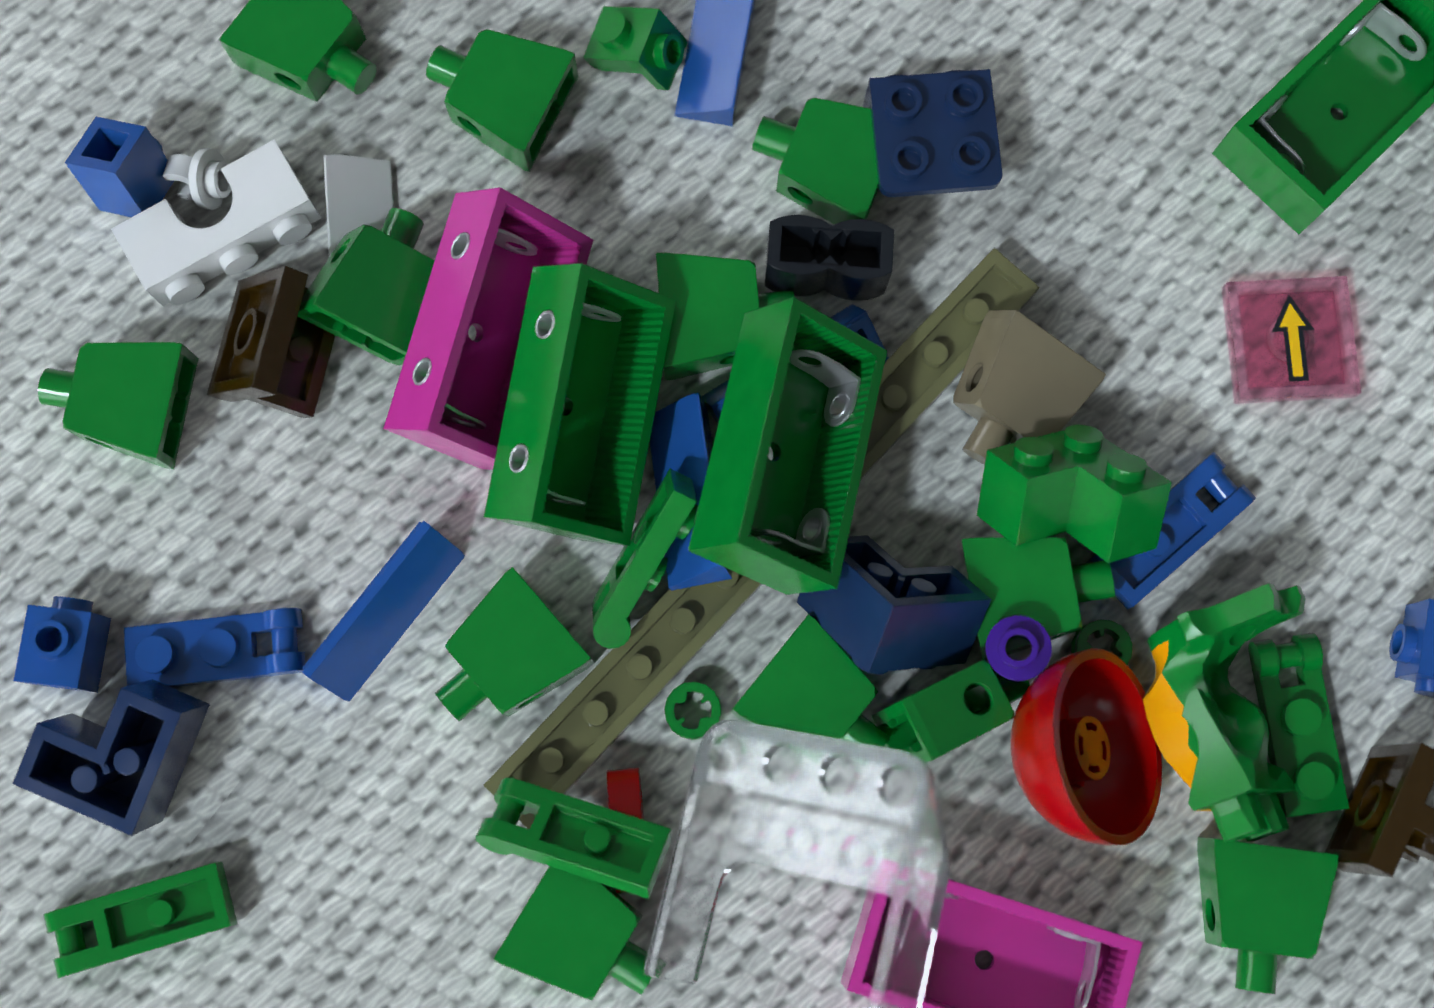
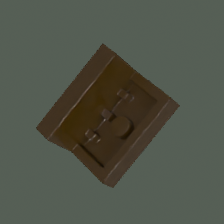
(270, 350)
(1387, 812)

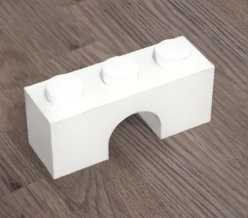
(265, 210)

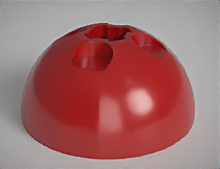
(1088, 749)

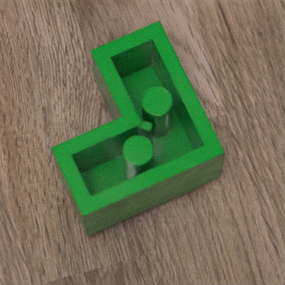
(1074, 486)

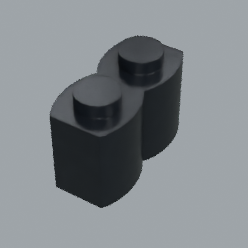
(843, 259)

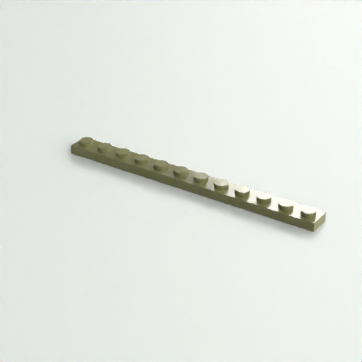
(689, 617)

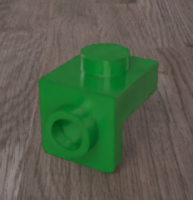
(637, 43)

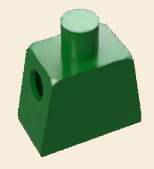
(300, 45)
(505, 91)
(824, 159)
(372, 287)
(708, 309)
(126, 397)
(1033, 583)
(510, 652)
(812, 690)
(950, 712)
(1263, 904)
(576, 936)

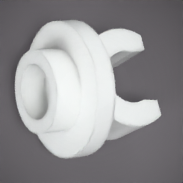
(199, 177)

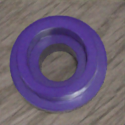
(1011, 668)

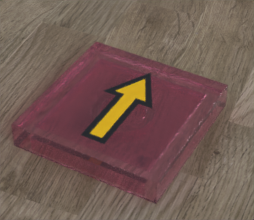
(1291, 339)

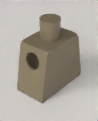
(1020, 383)

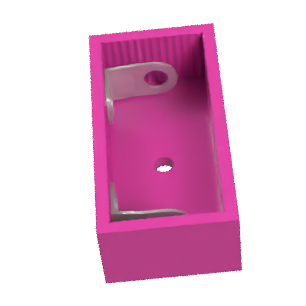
(455, 387)
(1034, 954)

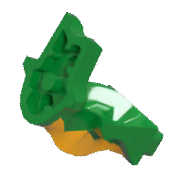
(1206, 725)

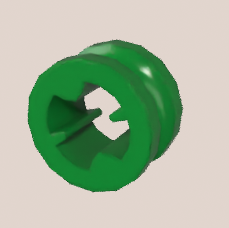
(1120, 646)
(679, 696)

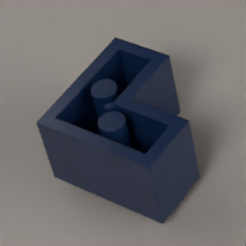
(898, 614)
(120, 770)

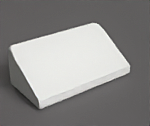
(356, 194)

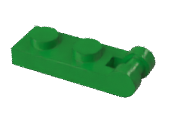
(643, 562)
(1299, 724)
(576, 837)
(142, 918)

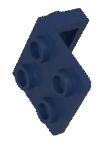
(934, 133)

